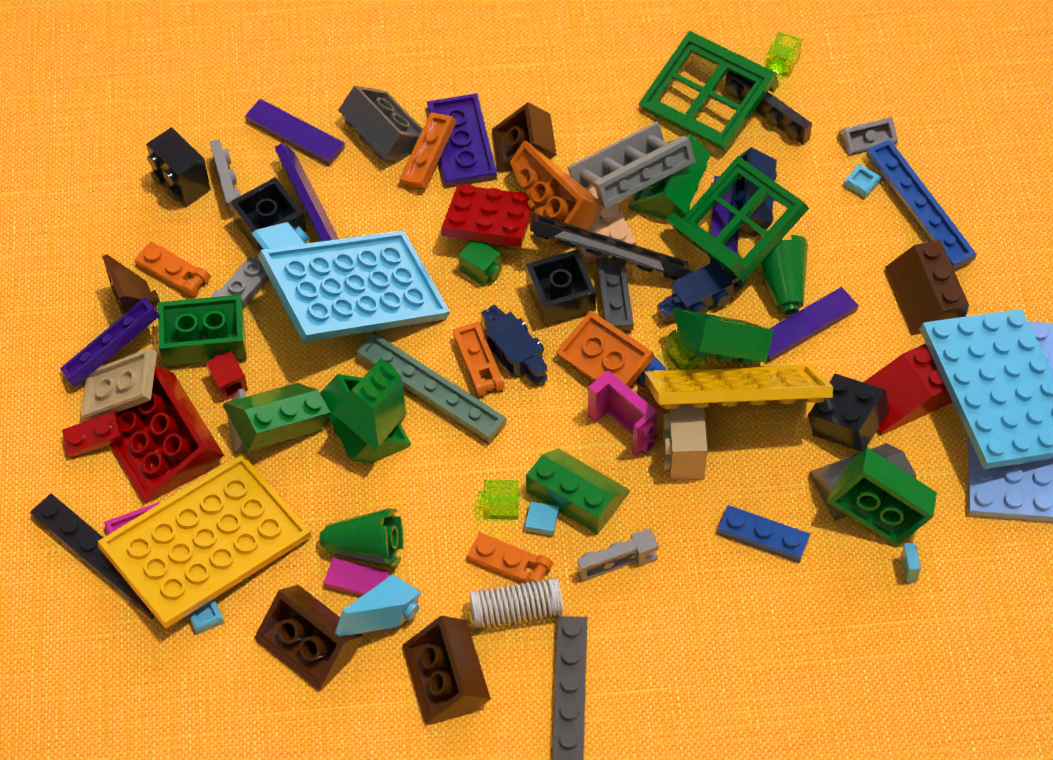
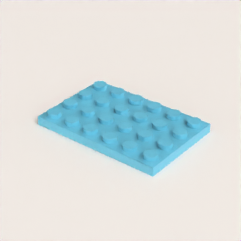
(353, 285)
(996, 384)

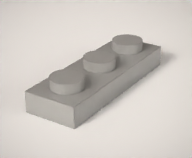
(226, 177)

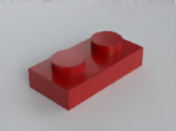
(92, 434)

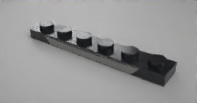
(619, 250)
(83, 542)

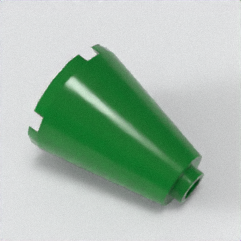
(786, 273)
(366, 537)

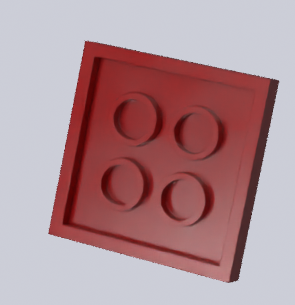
(487, 215)

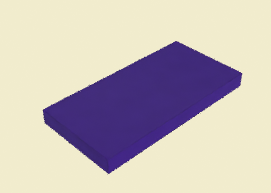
(468, 151)

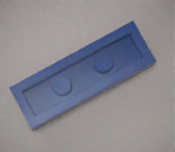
(763, 533)

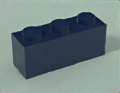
(744, 190)

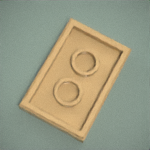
(119, 385)

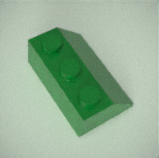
(675, 190)
(201, 329)
(723, 337)
(374, 404)
(277, 415)
(355, 447)
(576, 488)
(883, 497)

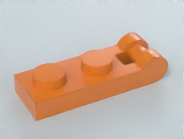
(171, 269)
(477, 358)
(508, 560)

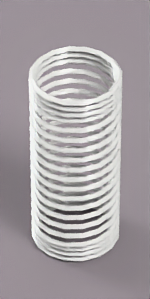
(551, 585)

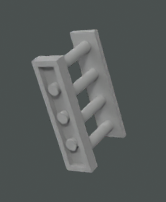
(632, 164)

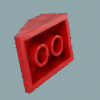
(911, 388)

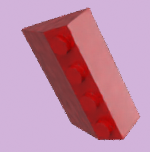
(164, 440)

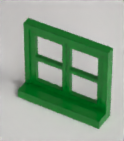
(727, 61)
(714, 246)

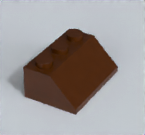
(926, 285)
(304, 636)
(446, 670)

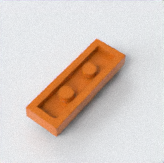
(428, 150)

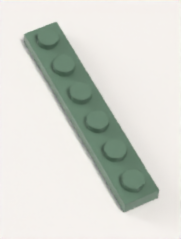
(435, 388)

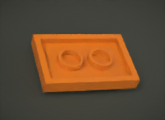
(602, 347)

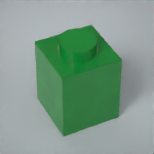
(480, 262)

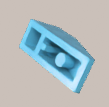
(380, 608)

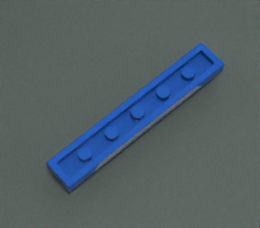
(920, 202)

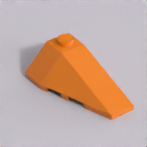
(553, 190)

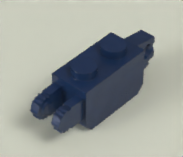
(700, 291)
(514, 345)

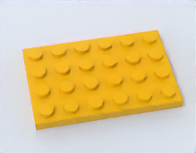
(737, 384)
(204, 540)

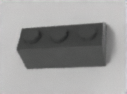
(381, 122)
(827, 476)

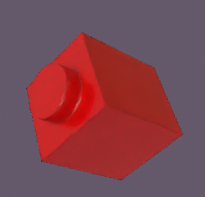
(226, 375)

